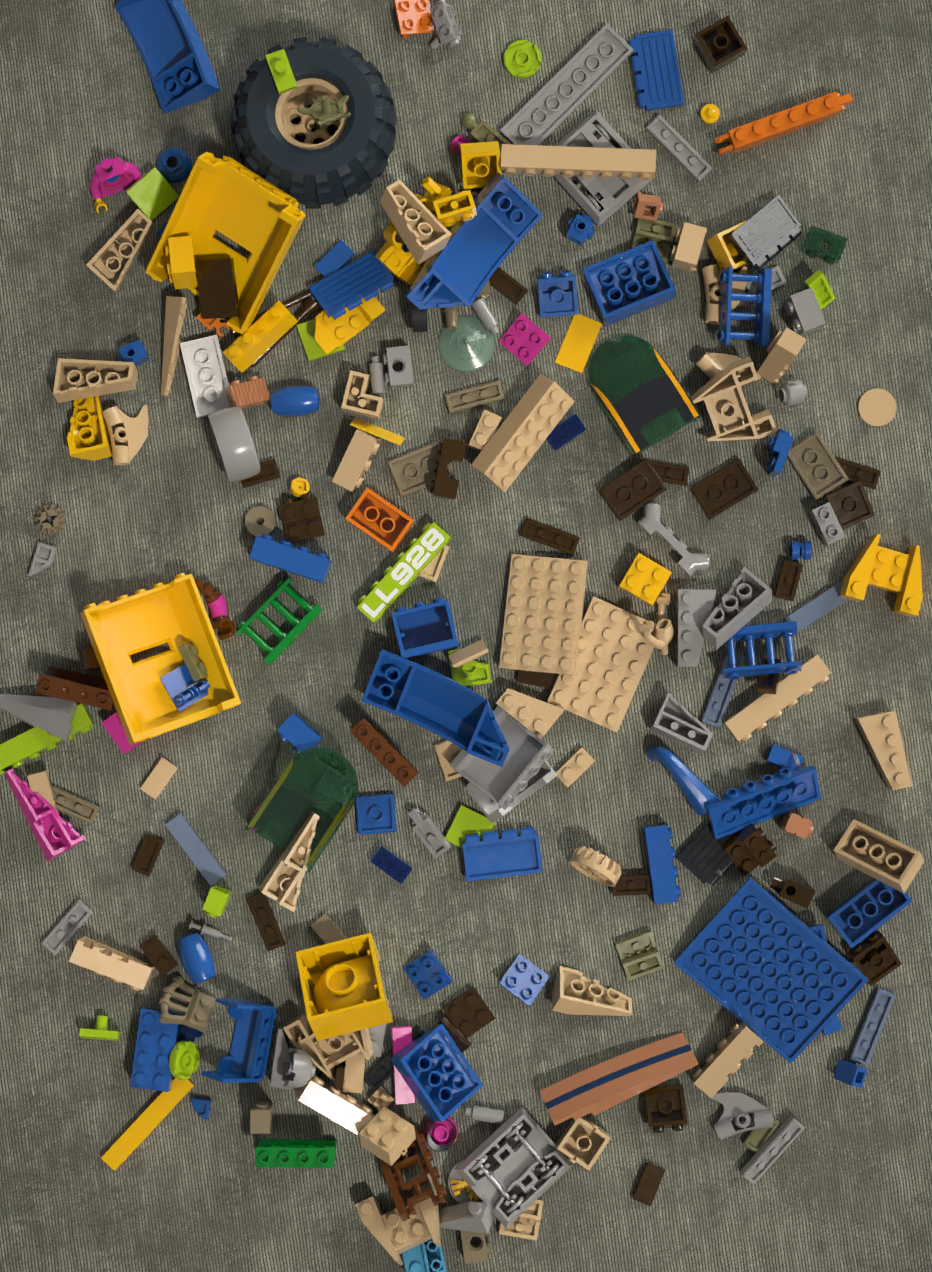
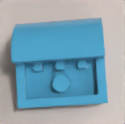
(424, 1258)

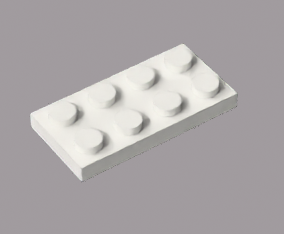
(206, 374)

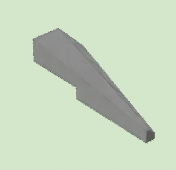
(47, 713)

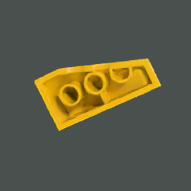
(88, 431)

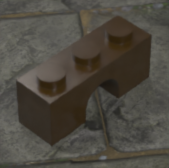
(450, 452)

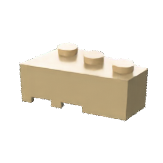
(529, 711)

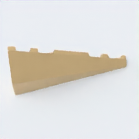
(174, 319)
(286, 875)

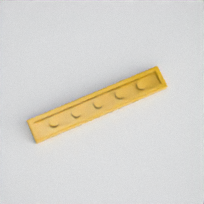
(146, 1123)

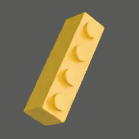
(260, 336)

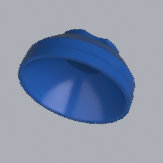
(178, 173)

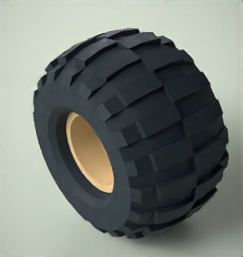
(343, 161)

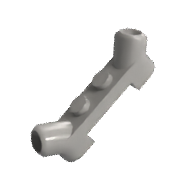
(689, 561)

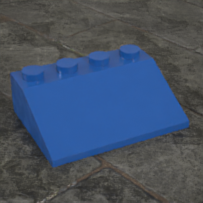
(629, 283)
(437, 1073)

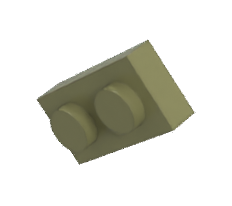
(195, 666)

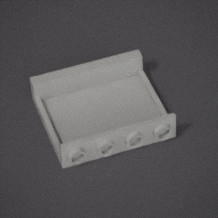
(522, 762)

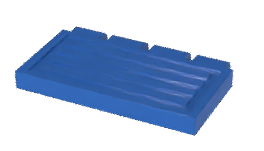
(658, 70)
(351, 284)
(501, 856)

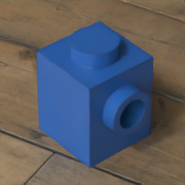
(134, 352)
(850, 1073)

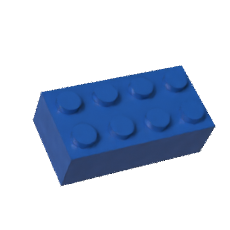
(289, 559)
(866, 911)
(153, 1051)

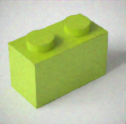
(217, 901)

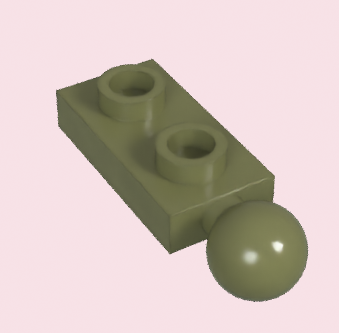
(483, 131)

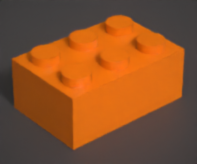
(380, 520)

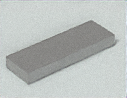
(67, 927)

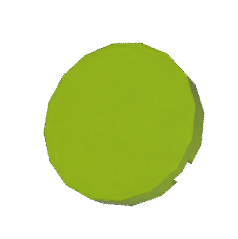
(522, 59)
(184, 1060)

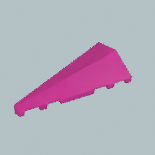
(50, 830)

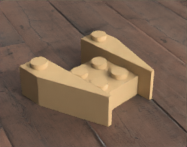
(729, 408)
(330, 1051)
(402, 1235)

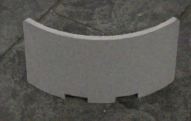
(494, 811)

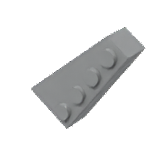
(736, 608)
(692, 611)

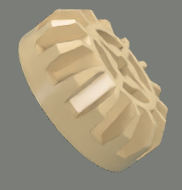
(595, 866)

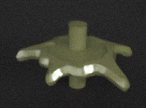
(326, 110)

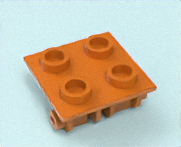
(414, 17)

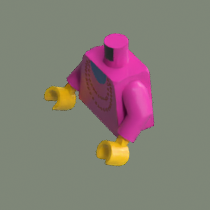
(110, 178)

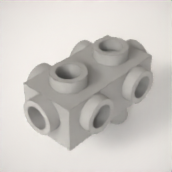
(447, 29)

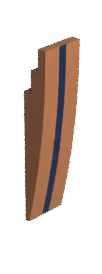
(618, 1079)

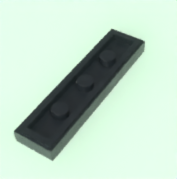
(384, 1068)

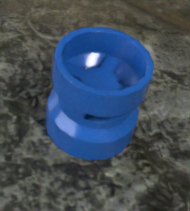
(800, 550)

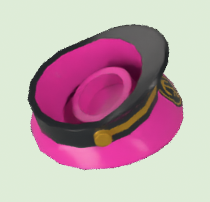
(441, 1134)

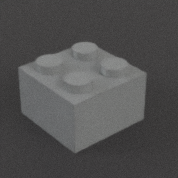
(804, 312)

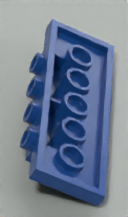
(763, 800)

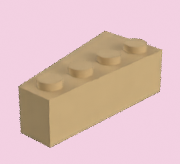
(414, 222)
(781, 354)
(886, 747)

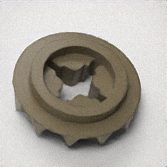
(58, 523)

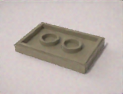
(817, 465)
(416, 469)

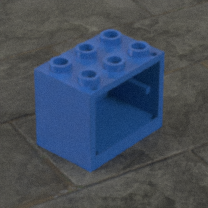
(424, 628)

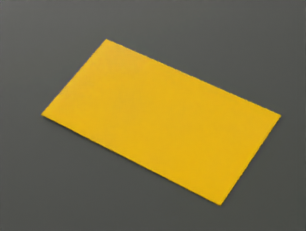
(578, 343)
(377, 431)

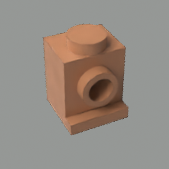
(647, 206)

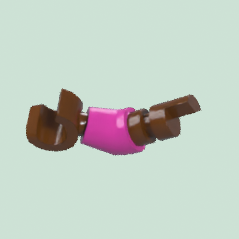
(218, 609)

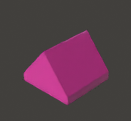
(455, 145)

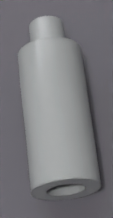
(486, 316)
(377, 376)
(485, 1114)

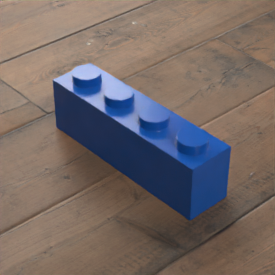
(661, 864)

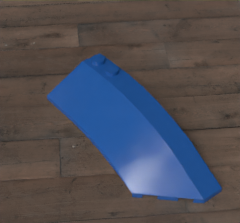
(170, 51)
(475, 247)
(437, 706)

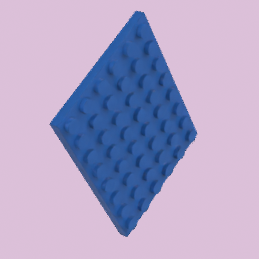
(770, 970)

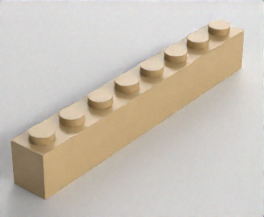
(578, 161)

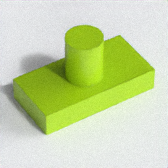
(281, 71)
(820, 288)
(100, 1031)

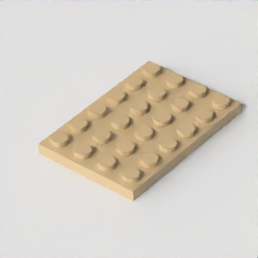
(543, 614)
(608, 666)

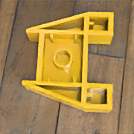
(889, 572)

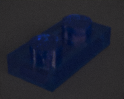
(565, 432)
(391, 865)

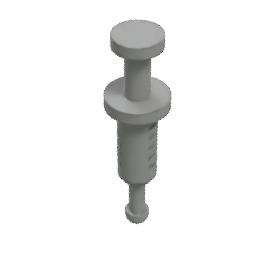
(208, 930)

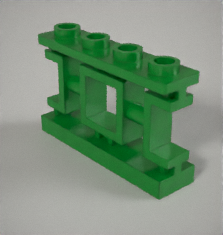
(296, 1153)

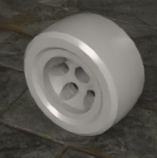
(234, 444)

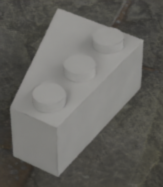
(680, 726)

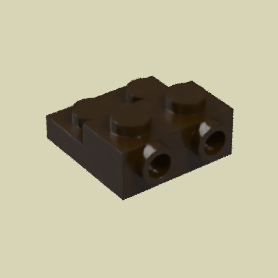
(301, 519)
(749, 849)
(874, 957)
(665, 1108)

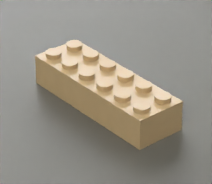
(522, 432)

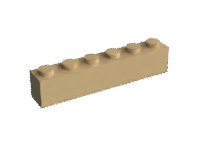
(770, 705)

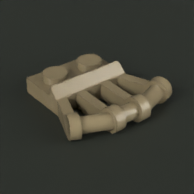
(199, 1005)

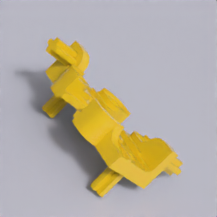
(391, 255)

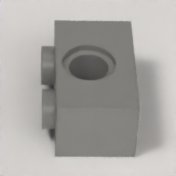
(398, 355)
(826, 524)

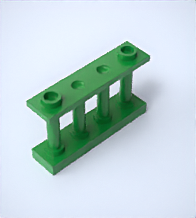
(285, 639)

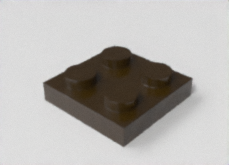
(850, 504)
(468, 1012)

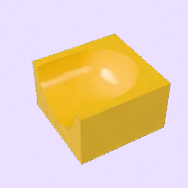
(343, 987)

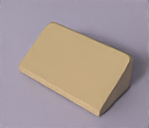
(468, 653)

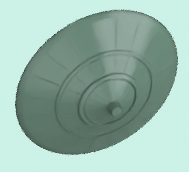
(468, 346)

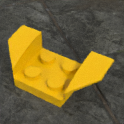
(335, 333)

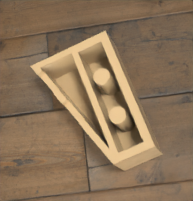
(356, 460)

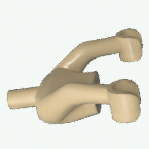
(664, 627)

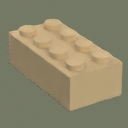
(879, 856)

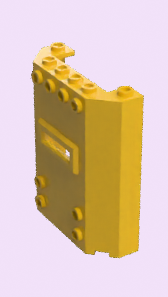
(243, 208)
(145, 620)

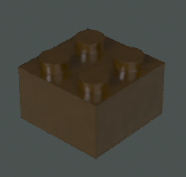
(719, 44)

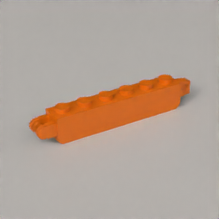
(783, 122)

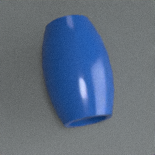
(295, 401)
(196, 958)

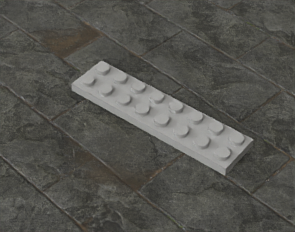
(568, 89)

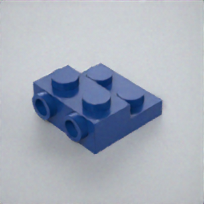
(557, 294)
(778, 448)

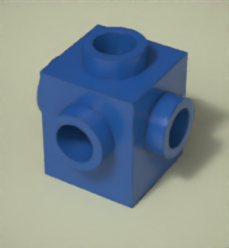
(577, 235)

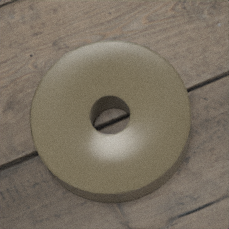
(256, 513)

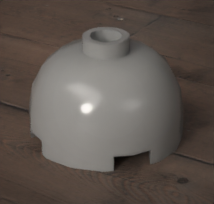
(297, 1069)

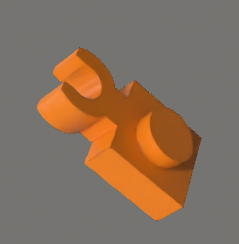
(210, 323)

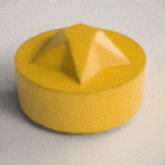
(710, 114)
(299, 487)

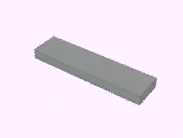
(679, 148)
(772, 1150)

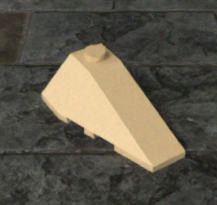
(581, 996)

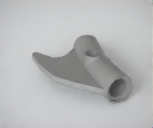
(735, 1107)

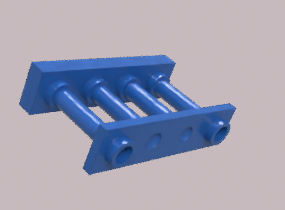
(762, 312)
(767, 632)

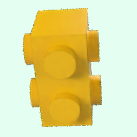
(455, 208)

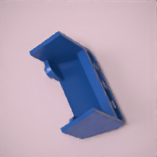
(249, 1043)

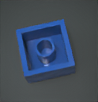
(299, 733)

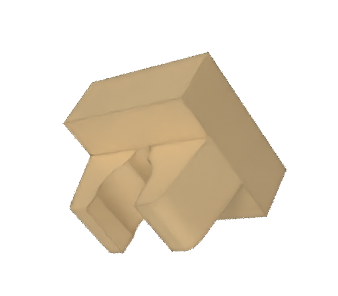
(381, 1098)

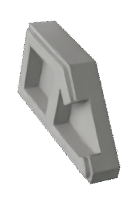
(42, 559)

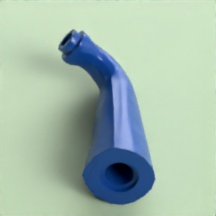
(693, 788)

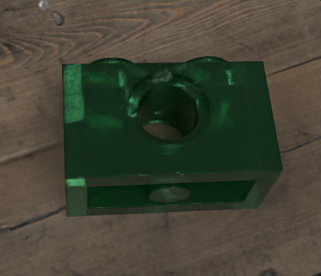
(834, 242)

